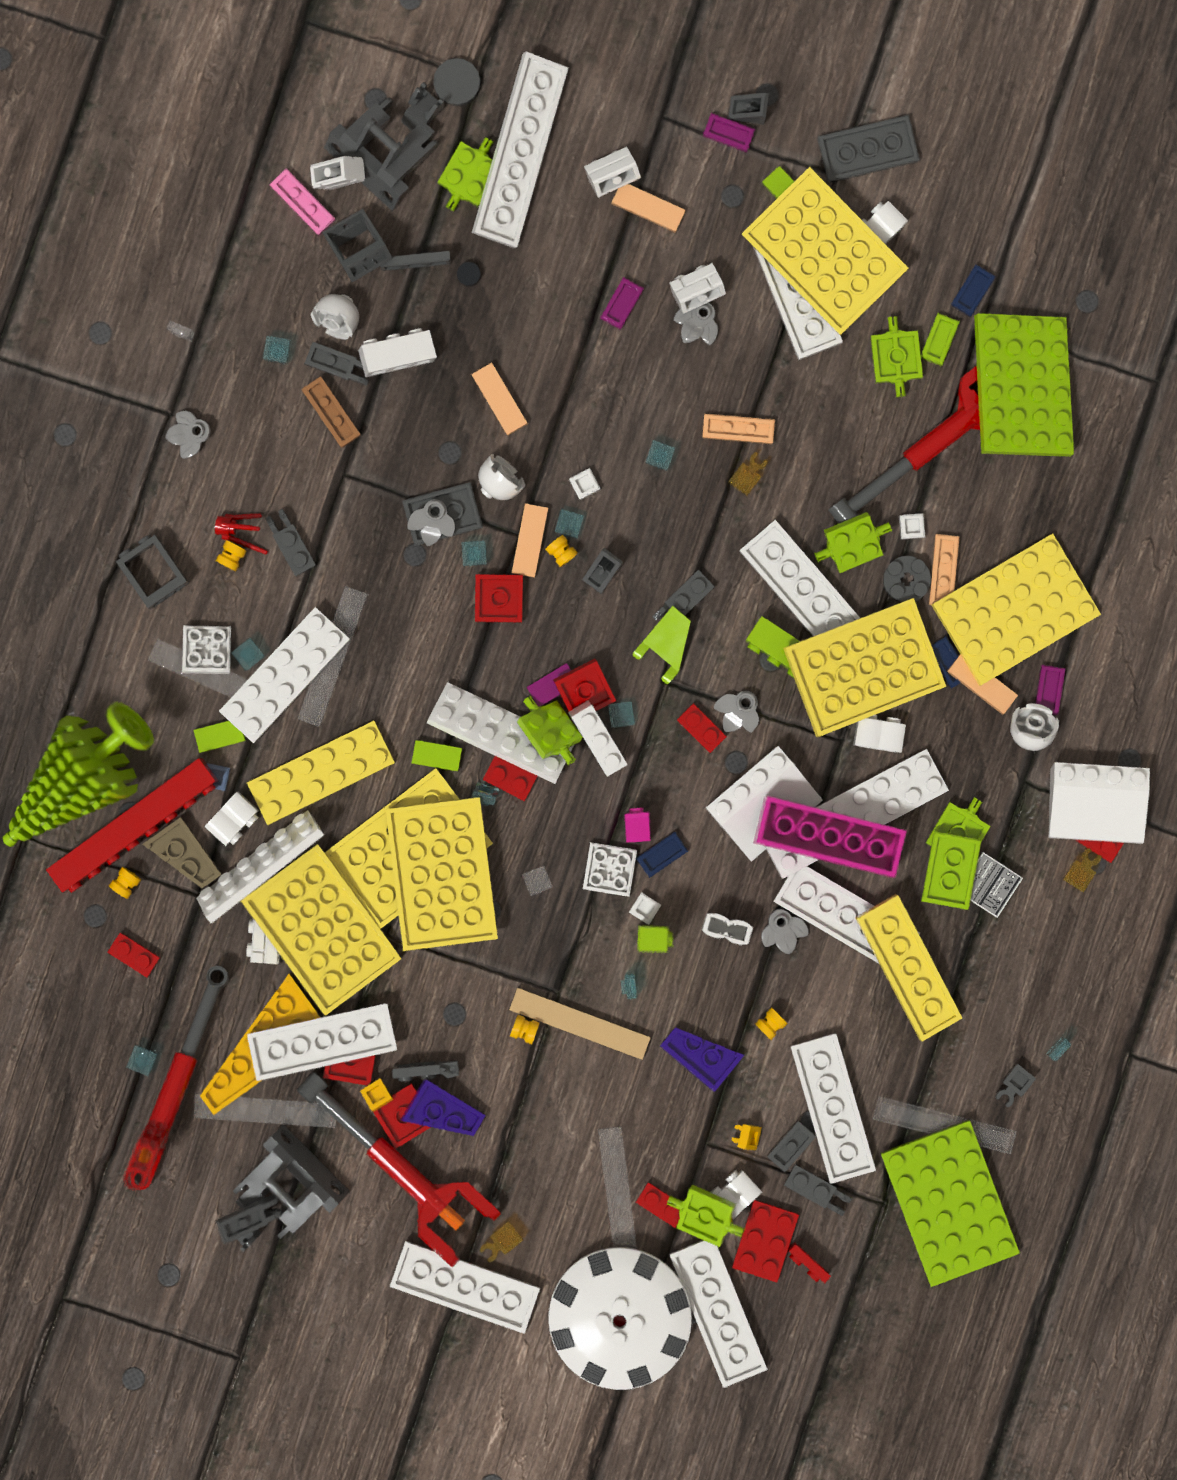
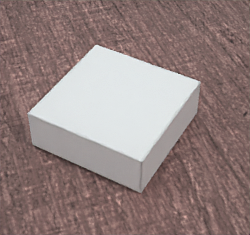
(584, 484)
(912, 526)
(645, 908)

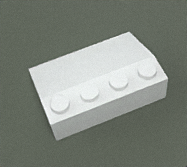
(1098, 802)
(740, 805)

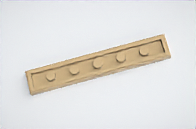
(580, 1023)

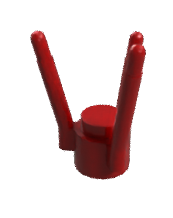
(228, 525)

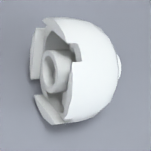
(337, 314)
(498, 479)
(1033, 727)

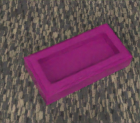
(728, 132)
(621, 303)
(1050, 687)
(545, 688)

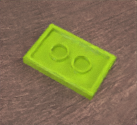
(951, 870)

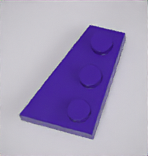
(702, 1058)
(442, 1110)

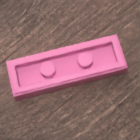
(302, 202)

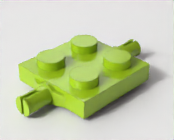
(467, 174)
(896, 356)
(853, 542)
(549, 730)
(961, 822)
(706, 1216)

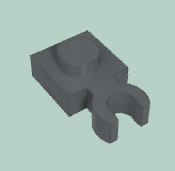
(1018, 1082)

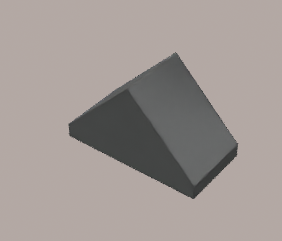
(749, 108)
(602, 570)

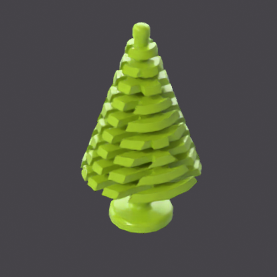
(79, 775)

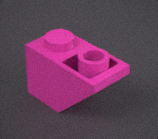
(637, 825)

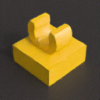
(376, 1095)
(749, 1136)

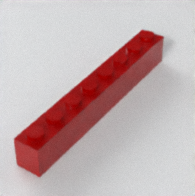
(132, 825)

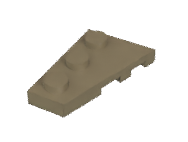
(184, 852)

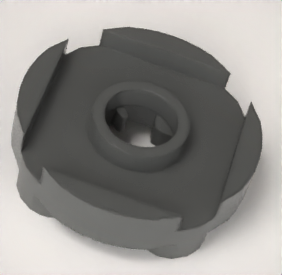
(896, 570)

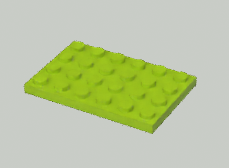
(1023, 385)
(950, 1203)

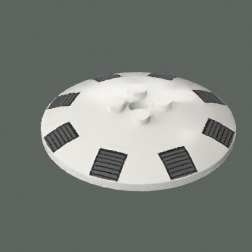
(627, 1285)

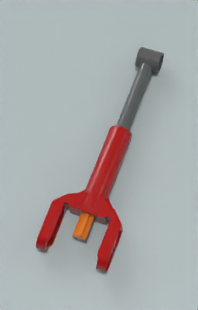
(922, 451)
(156, 1133)
(430, 1197)

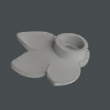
(696, 326)
(184, 433)
(430, 525)
(735, 714)
(785, 934)

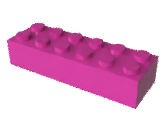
(829, 837)

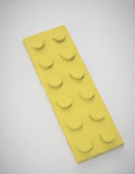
(321, 772)
(908, 967)

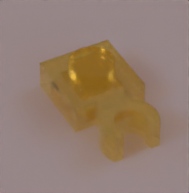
(746, 477)
(1080, 873)
(504, 1239)

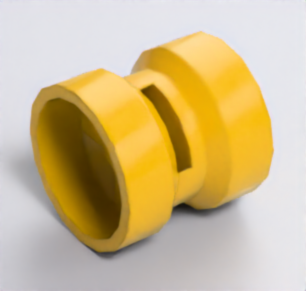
(561, 551)
(231, 555)
(124, 882)
(771, 1023)
(524, 1029)

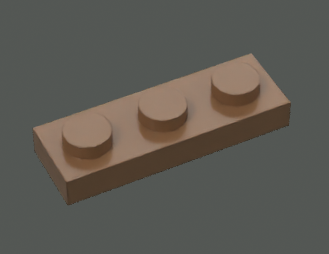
(331, 412)

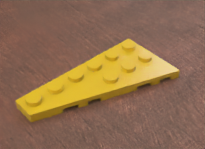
(238, 1073)

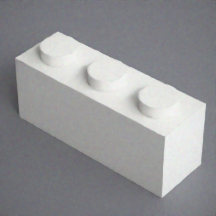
(397, 352)
(597, 738)

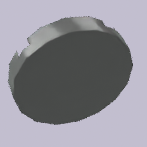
(456, 82)

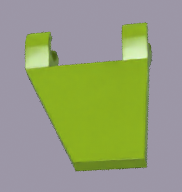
(668, 641)

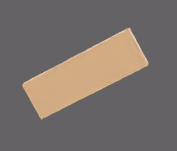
(649, 207)
(499, 399)
(738, 428)
(530, 540)
(943, 567)
(992, 692)

